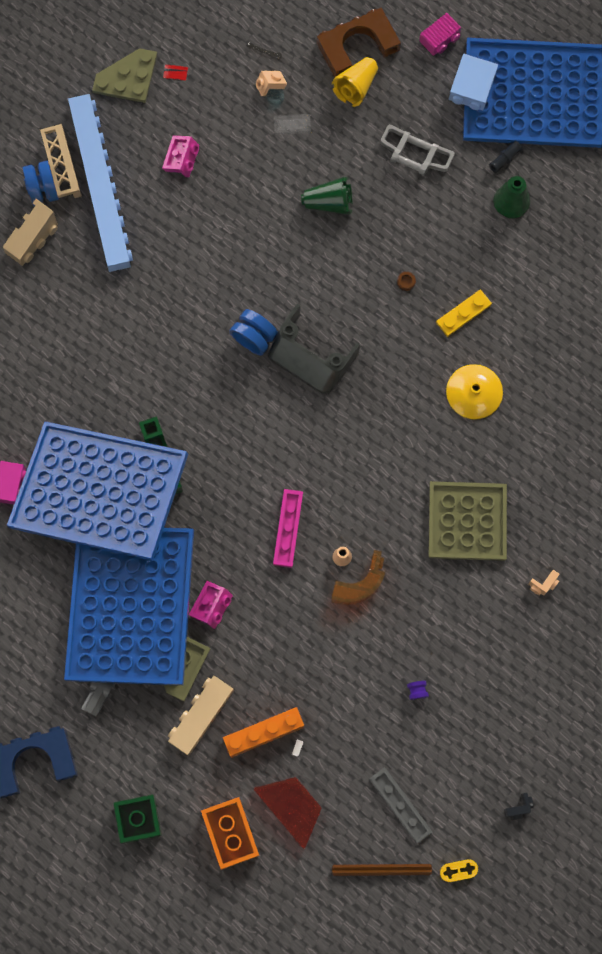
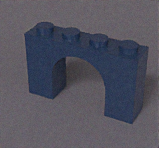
(53, 742)

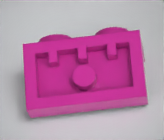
(181, 155)
(211, 604)

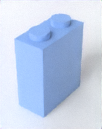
(473, 82)

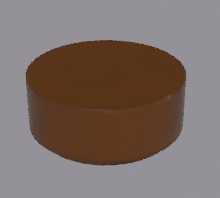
(406, 281)

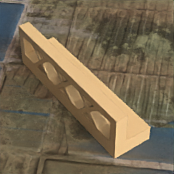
(72, 179)

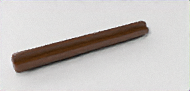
(381, 869)

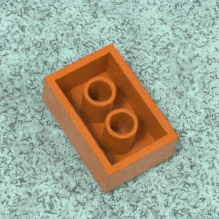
(230, 833)

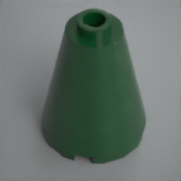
(329, 197)
(512, 198)

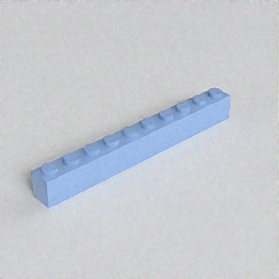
(99, 183)

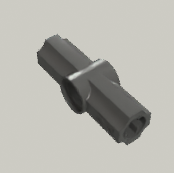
(97, 697)

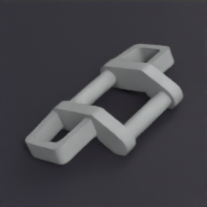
(406, 137)

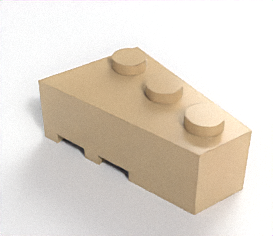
(31, 234)

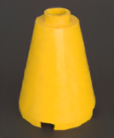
(355, 81)

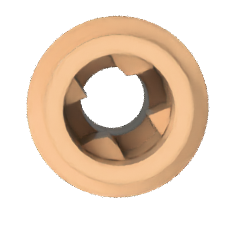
(342, 560)

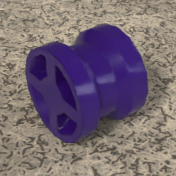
(417, 690)

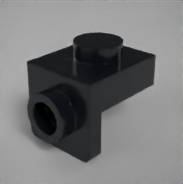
(517, 812)

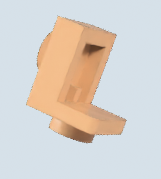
(270, 80)
(550, 582)

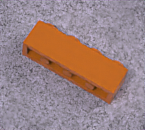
(263, 732)

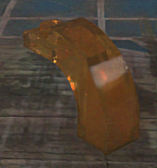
(358, 592)

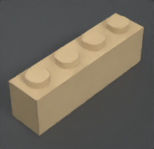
(201, 715)

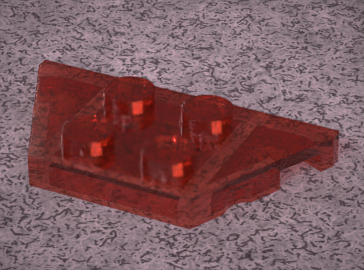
(292, 807)

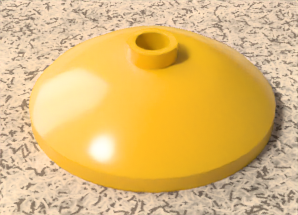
(474, 403)

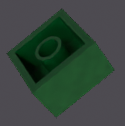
(137, 819)

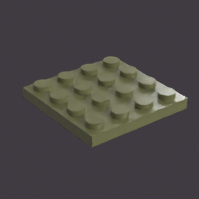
(467, 521)

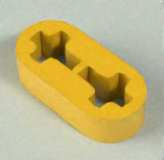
(460, 875)

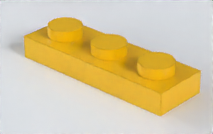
(463, 313)

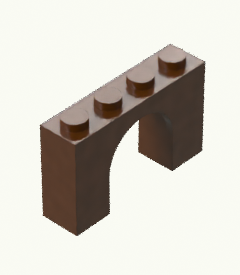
(372, 24)

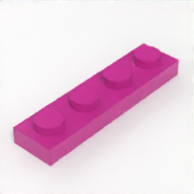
(288, 528)

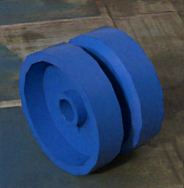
(40, 183)
(253, 332)

